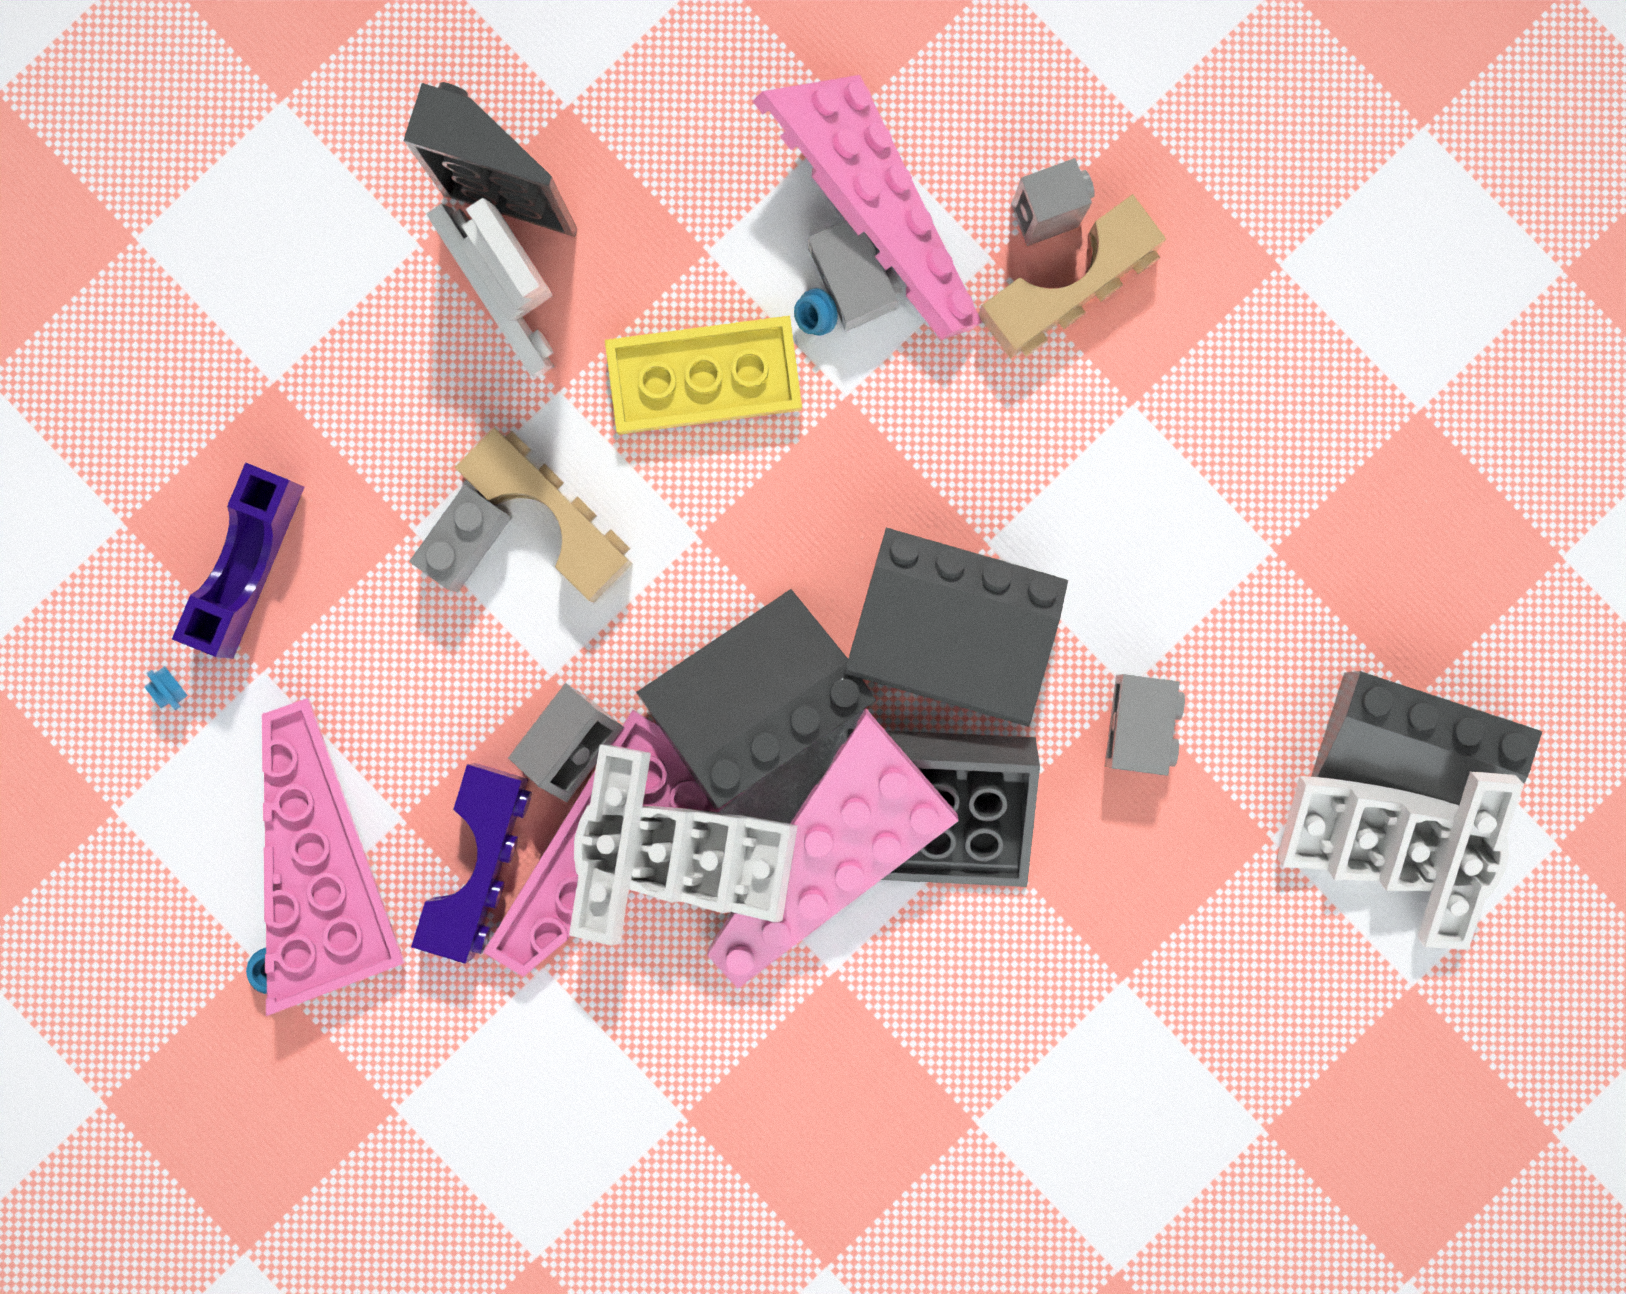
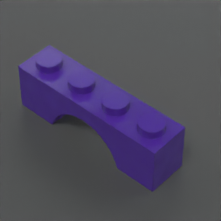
(257, 525)
(490, 805)

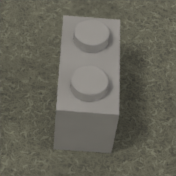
(1052, 201)
(853, 275)
(460, 539)
(1144, 724)
(565, 742)

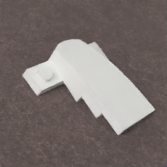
(499, 274)
(1409, 844)
(670, 854)

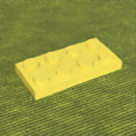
(703, 375)

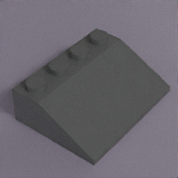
(478, 159)
(957, 627)
(754, 698)
(1417, 740)
(994, 793)

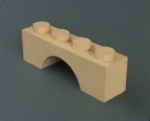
(1119, 242)
(503, 473)

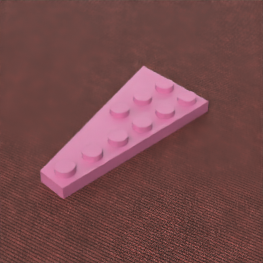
(873, 191)
(850, 834)
(318, 885)
(544, 908)

